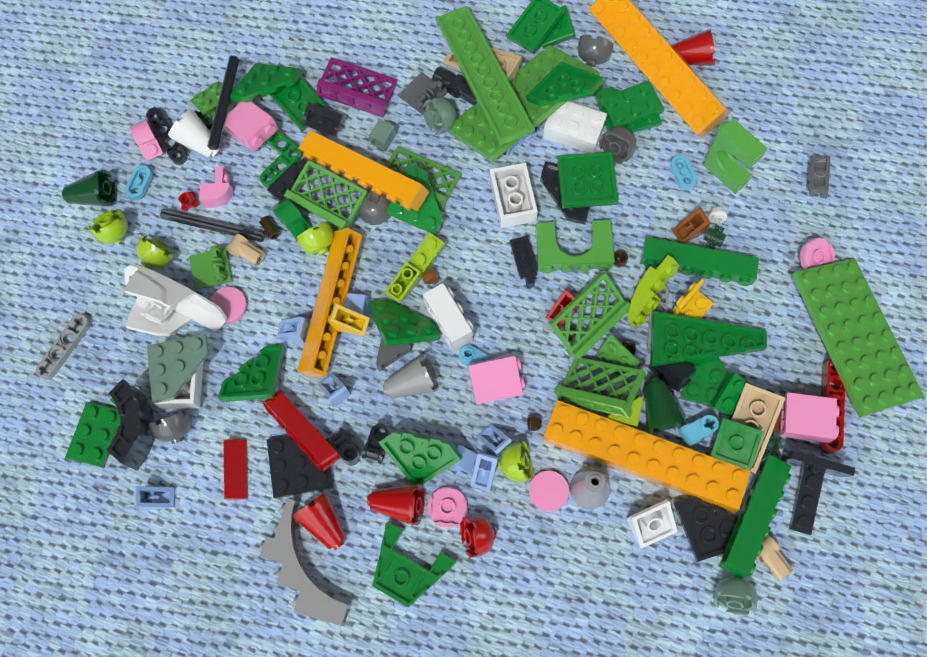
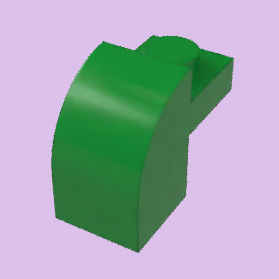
(290, 217)

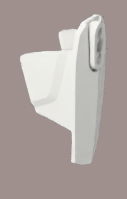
(166, 305)

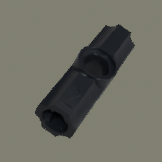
(455, 85)

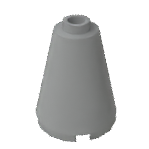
(412, 379)
(589, 495)

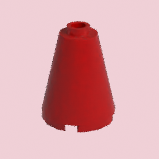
(697, 49)
(399, 502)
(322, 522)

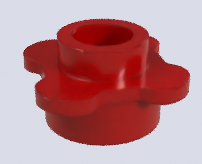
(184, 197)

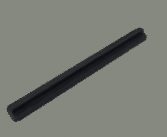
(223, 102)
(212, 225)

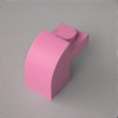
(146, 139)
(216, 193)

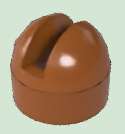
(430, 277)

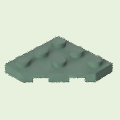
(174, 365)

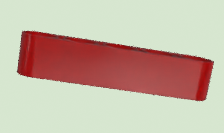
(830, 375)
(301, 431)

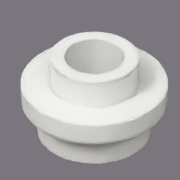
(717, 215)

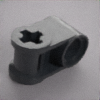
(343, 444)
(373, 446)

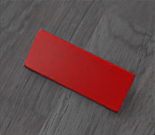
(235, 469)

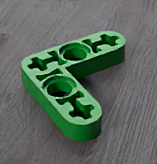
(283, 158)

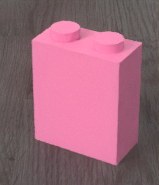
(250, 125)
(496, 379)
(809, 417)

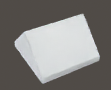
(653, 523)

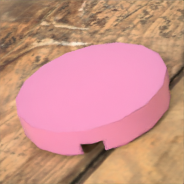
(816, 253)
(231, 302)
(548, 491)
(447, 513)

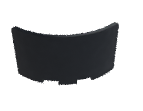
(134, 434)

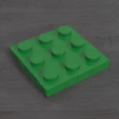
(587, 180)

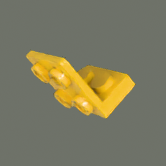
(694, 303)

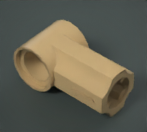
(241, 247)
(773, 559)

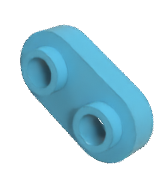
(684, 173)
(138, 183)
(476, 356)

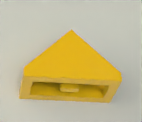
(348, 321)

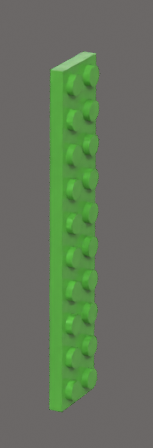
(484, 76)

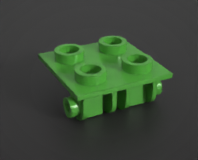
(208, 99)
(210, 268)
(615, 353)

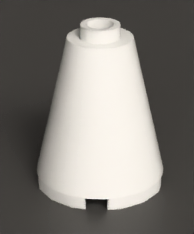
(193, 134)

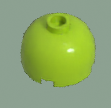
(110, 227)
(316, 239)
(153, 252)
(515, 462)

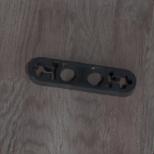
(164, 137)

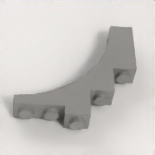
(282, 548)

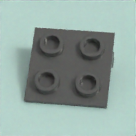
(420, 90)

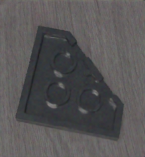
(550, 180)
(293, 470)
(705, 527)

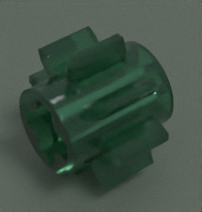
(715, 237)
(777, 445)

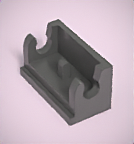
(819, 175)

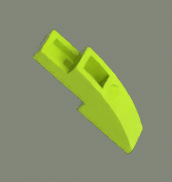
(413, 271)
(645, 295)

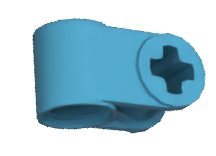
(696, 432)

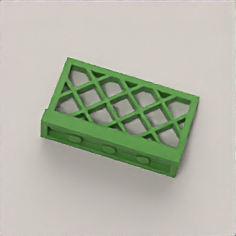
(427, 164)
(323, 210)
(597, 326)
(598, 401)

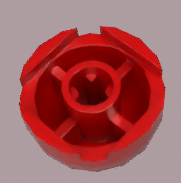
(478, 535)

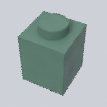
(382, 134)

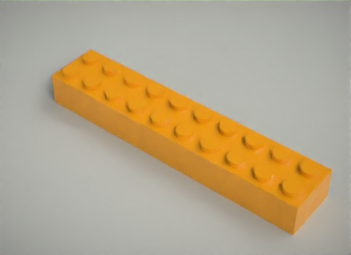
(661, 64)
(647, 456)

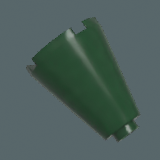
(91, 190)
(660, 407)

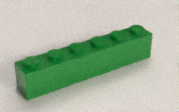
(701, 261)
(755, 517)

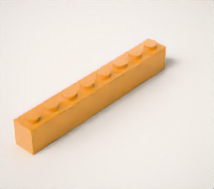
(364, 170)
(332, 291)

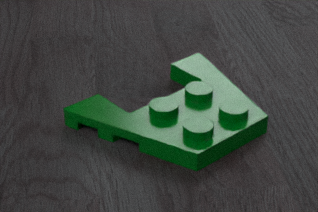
(402, 577)

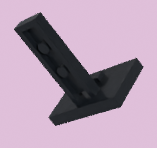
(810, 487)

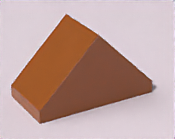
(692, 226)

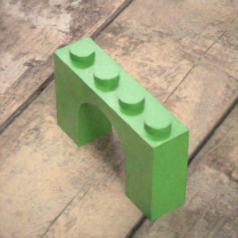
(736, 141)
(552, 259)

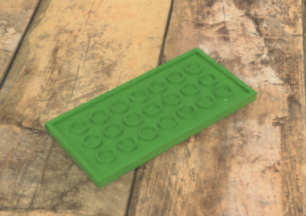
(472, 125)
(857, 337)

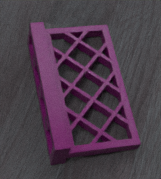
(352, 96)

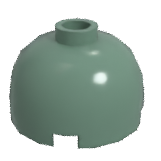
(437, 111)
(737, 595)

